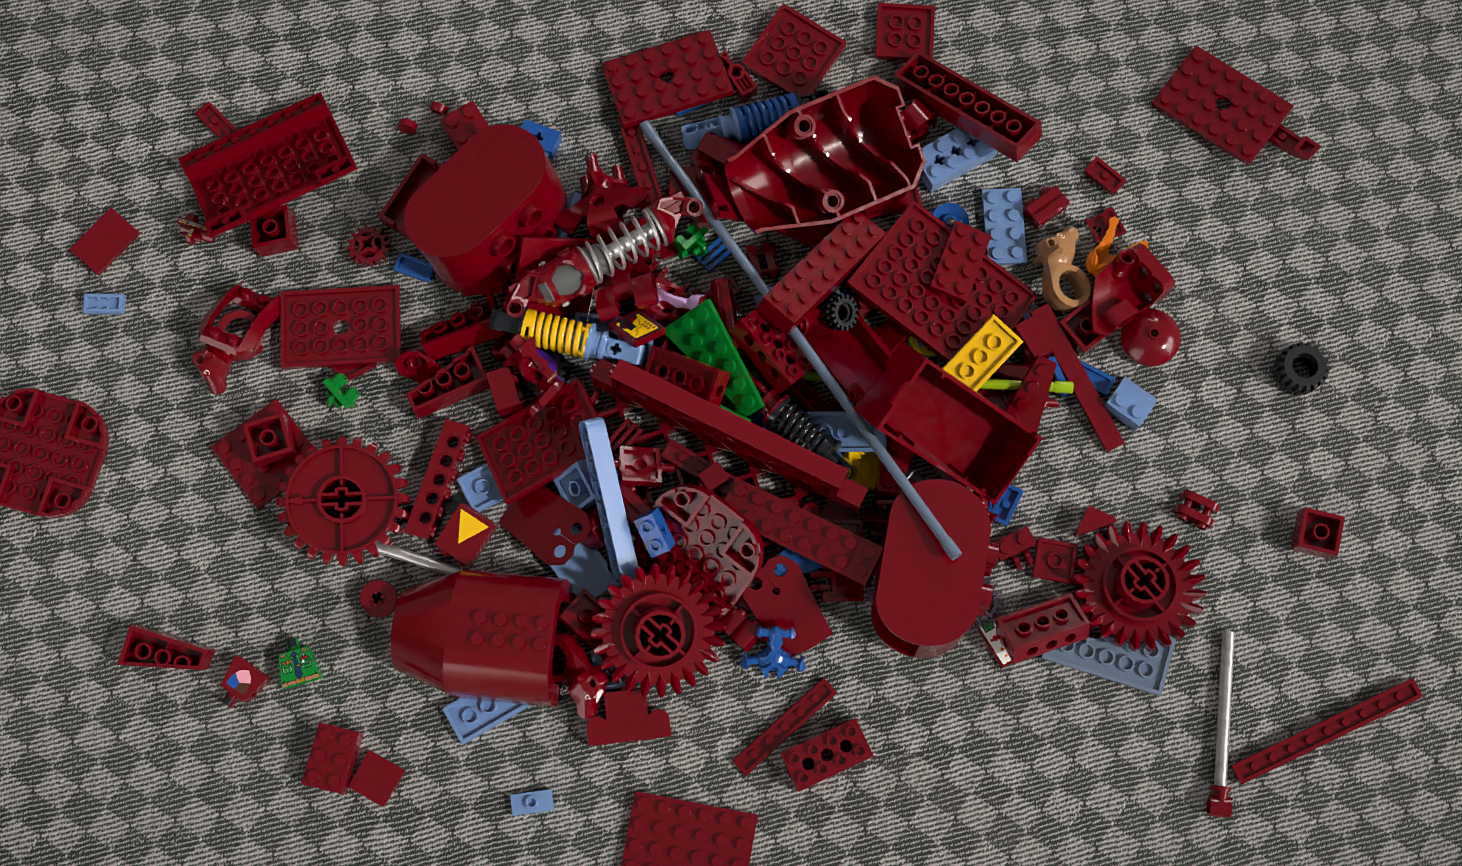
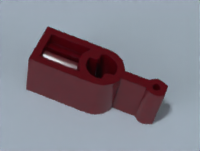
(742, 84)

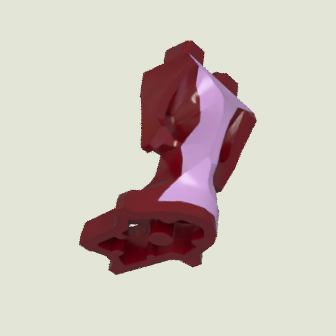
(677, 302)

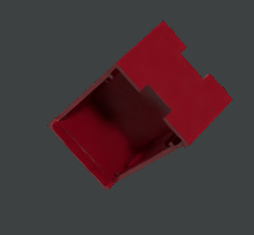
(948, 423)

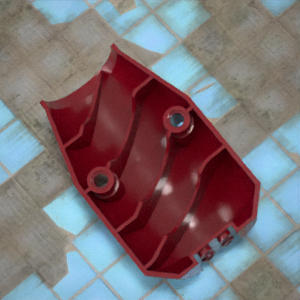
(831, 149)

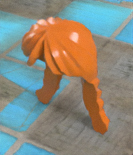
(1099, 256)

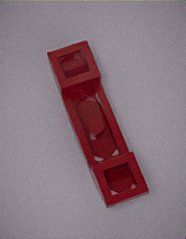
(1291, 143)

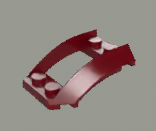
(231, 343)

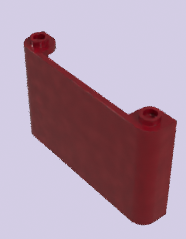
(852, 356)

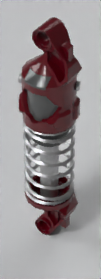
(580, 269)

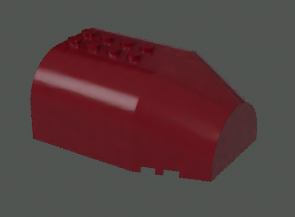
(481, 635)

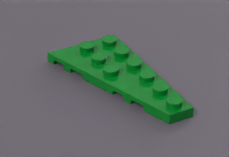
(704, 338)

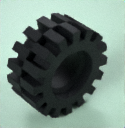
(831, 312)

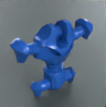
(774, 657)

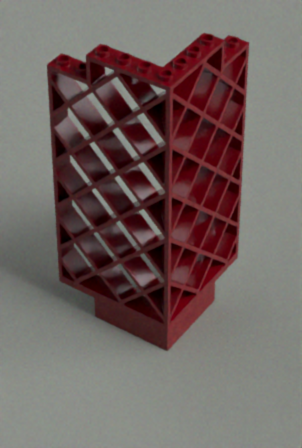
(722, 433)

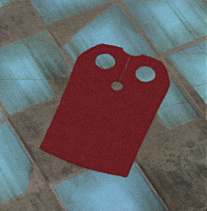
(535, 520)
(790, 608)

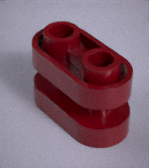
(767, 251)
(1185, 512)

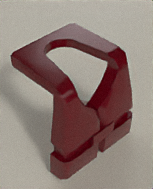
(1102, 221)

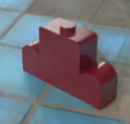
(674, 186)
(627, 720)

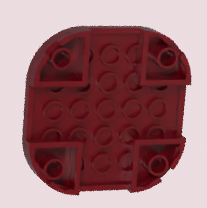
(49, 452)
(709, 541)

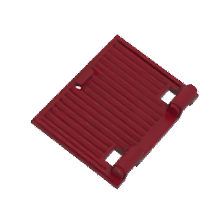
(718, 190)

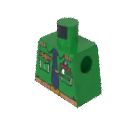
(298, 665)

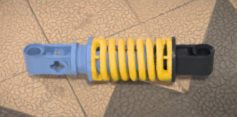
(564, 338)

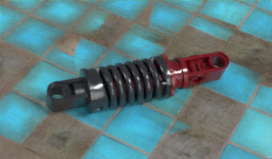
(791, 425)

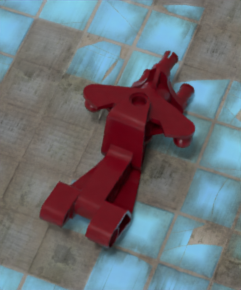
(602, 207)

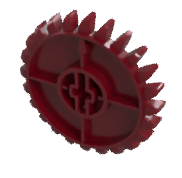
(311, 499)
(642, 600)
(1124, 607)

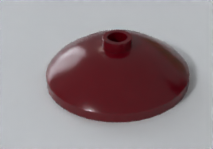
(1144, 347)

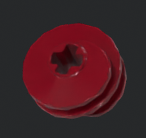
(374, 589)

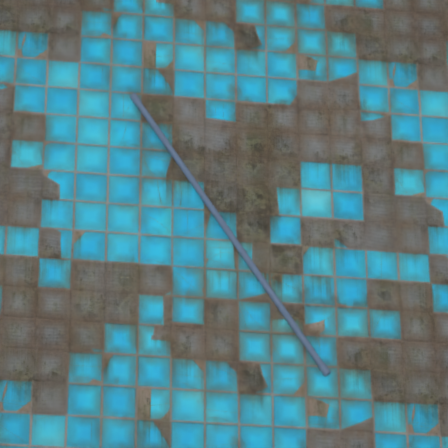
(946, 542)

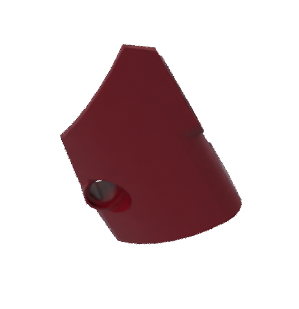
(1127, 288)

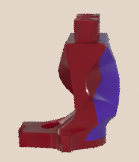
(528, 360)

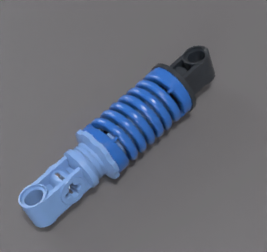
(747, 119)

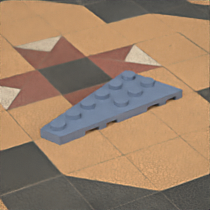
(1102, 659)

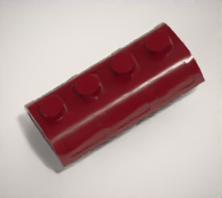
(724, 303)

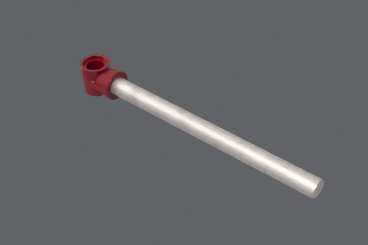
(416, 559)
(1218, 802)

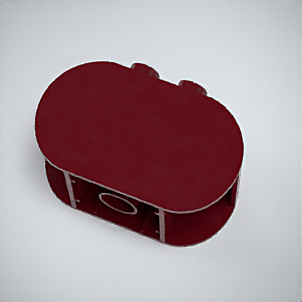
(480, 206)
(921, 595)

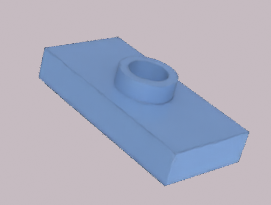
(104, 304)
(532, 802)

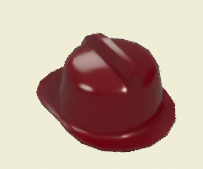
(416, 365)

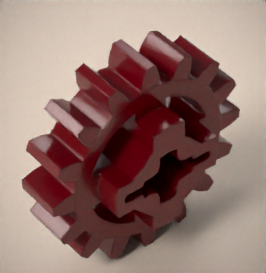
(365, 252)

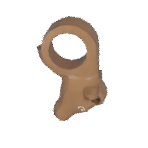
(1057, 257)

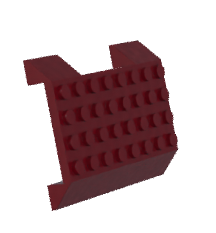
(267, 164)

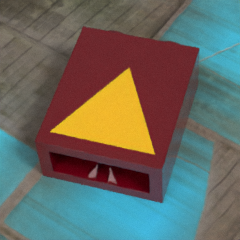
(465, 535)

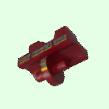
(193, 230)

